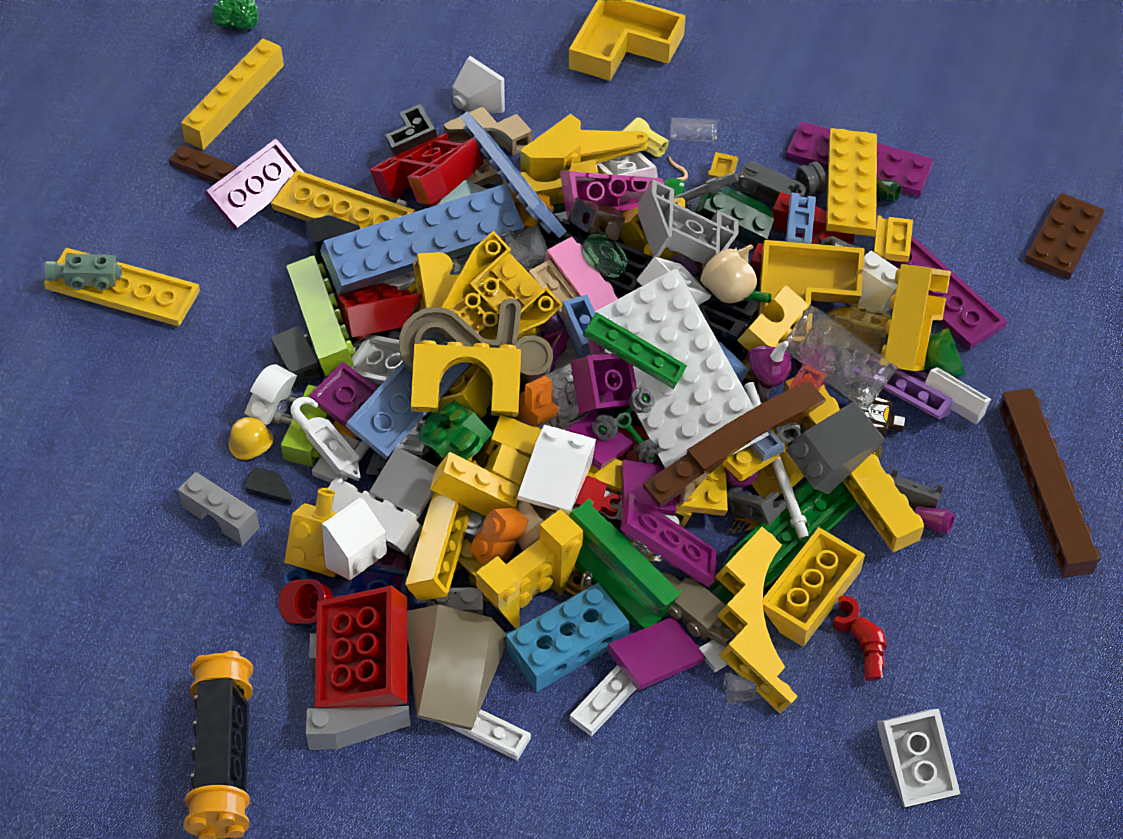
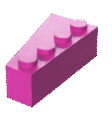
(606, 189)

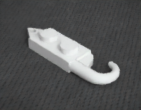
(327, 440)

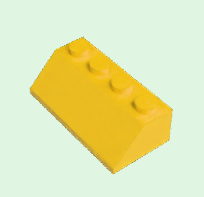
(812, 586)

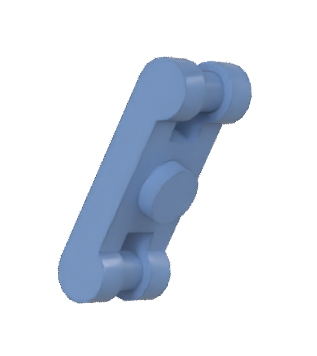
(800, 219)

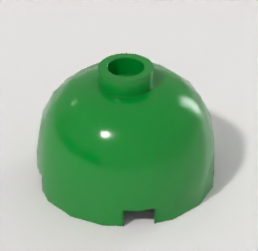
(943, 354)

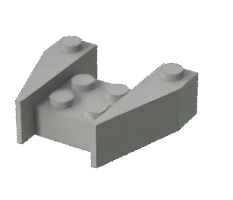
(681, 229)
(349, 725)

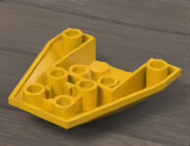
(491, 278)

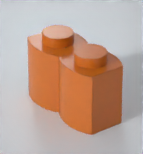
(499, 535)

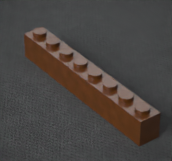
(1048, 483)

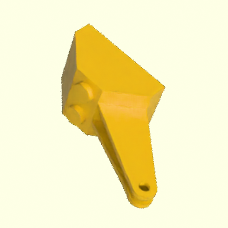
(569, 144)

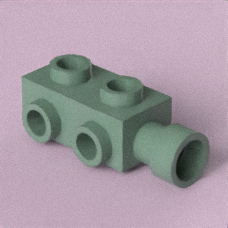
(85, 270)

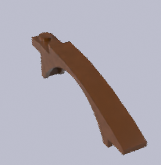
(689, 471)

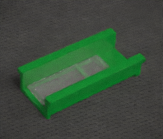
(622, 570)

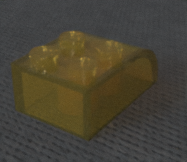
(864, 324)

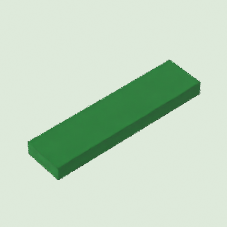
(634, 350)

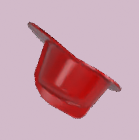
(300, 599)

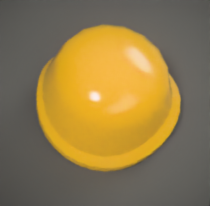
(249, 438)

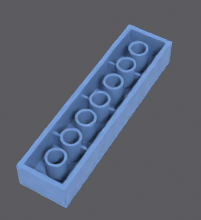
(392, 245)

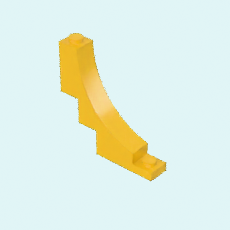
(751, 650)

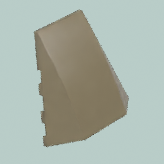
(452, 662)

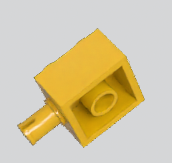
(305, 536)

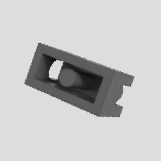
(295, 355)

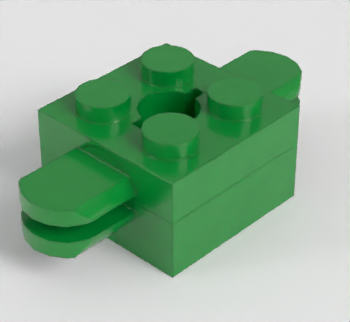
(454, 431)

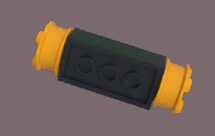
(221, 746)

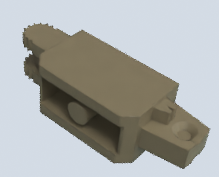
(699, 611)

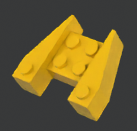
(534, 570)

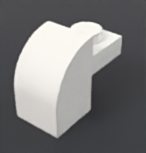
(268, 390)

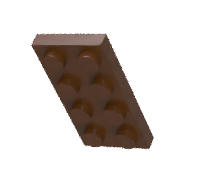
(1064, 235)

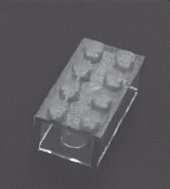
(847, 360)

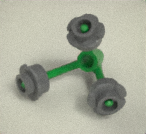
(607, 426)

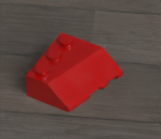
(376, 308)

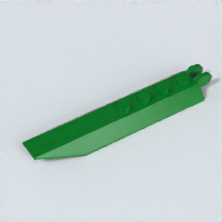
(820, 511)

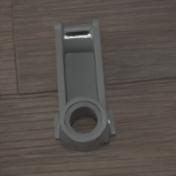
(766, 183)

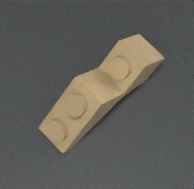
(509, 133)

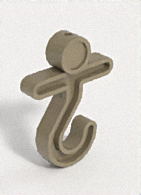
(535, 351)

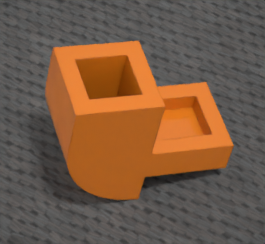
(536, 403)

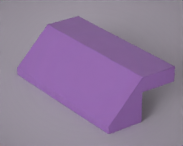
(911, 388)

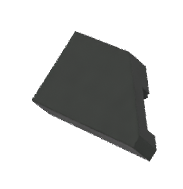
(268, 485)

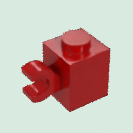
(595, 491)

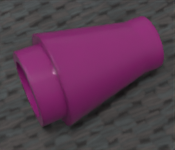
(936, 519)

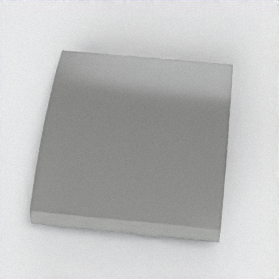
(405, 482)

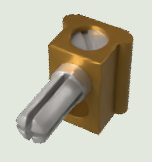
(578, 582)

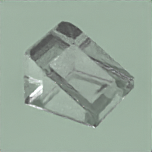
(738, 688)

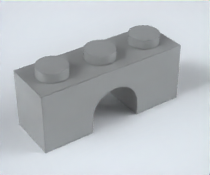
(234, 516)

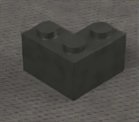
(416, 130)

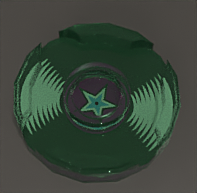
(604, 256)

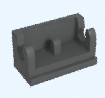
(917, 493)
(754, 506)

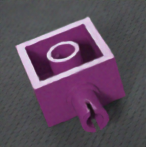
(602, 381)

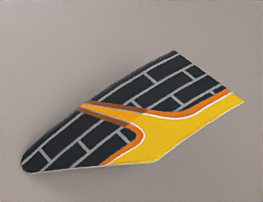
(742, 524)

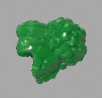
(236, 14)

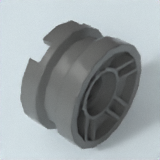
(812, 178)

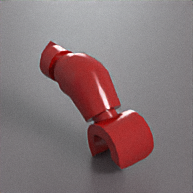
(868, 634)

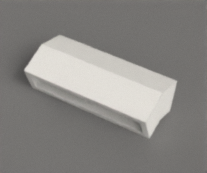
(965, 399)

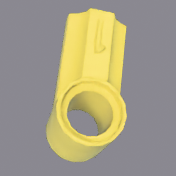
(656, 143)

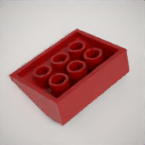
(362, 650)

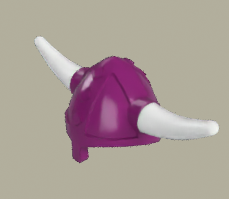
(770, 367)

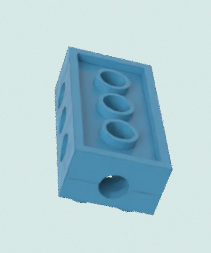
(566, 637)

